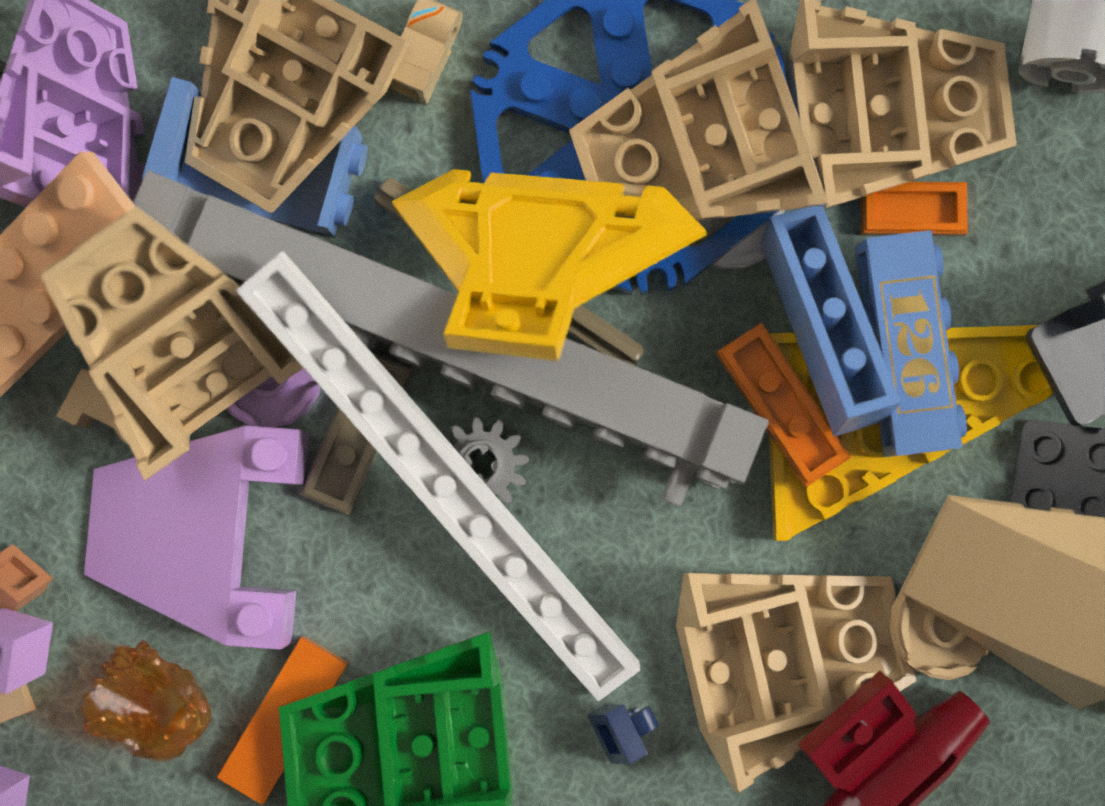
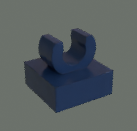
(621, 731)

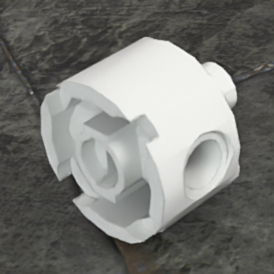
(1066, 44)

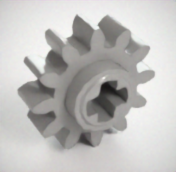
(502, 449)

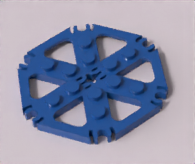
(566, 100)

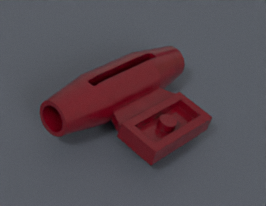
(886, 756)

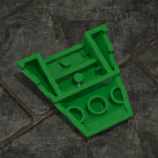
(404, 735)

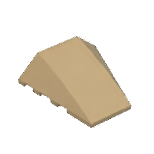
(893, 99)
(708, 129)
(161, 334)
(1021, 589)
(779, 658)

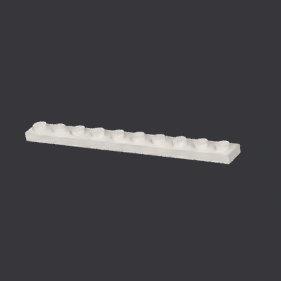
(438, 474)

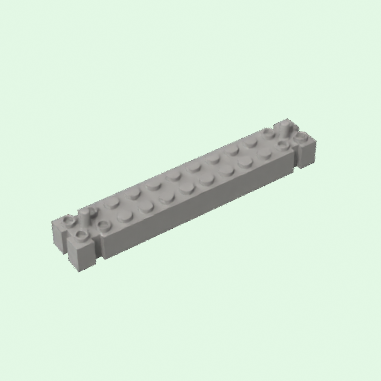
(382, 305)

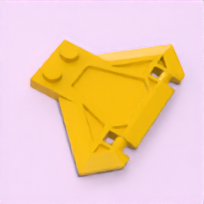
(536, 251)

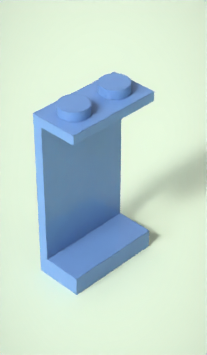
(314, 205)

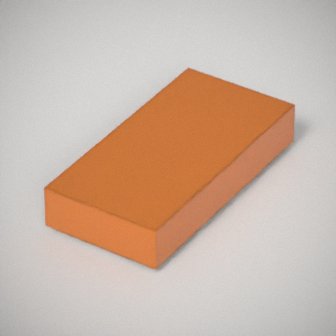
(916, 209)

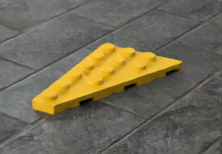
(993, 384)

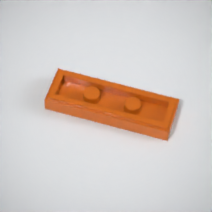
(781, 398)
(258, 756)

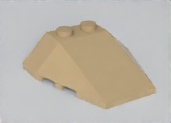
(283, 90)

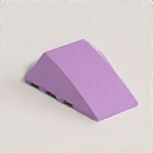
(67, 97)

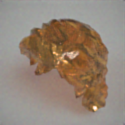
(146, 704)

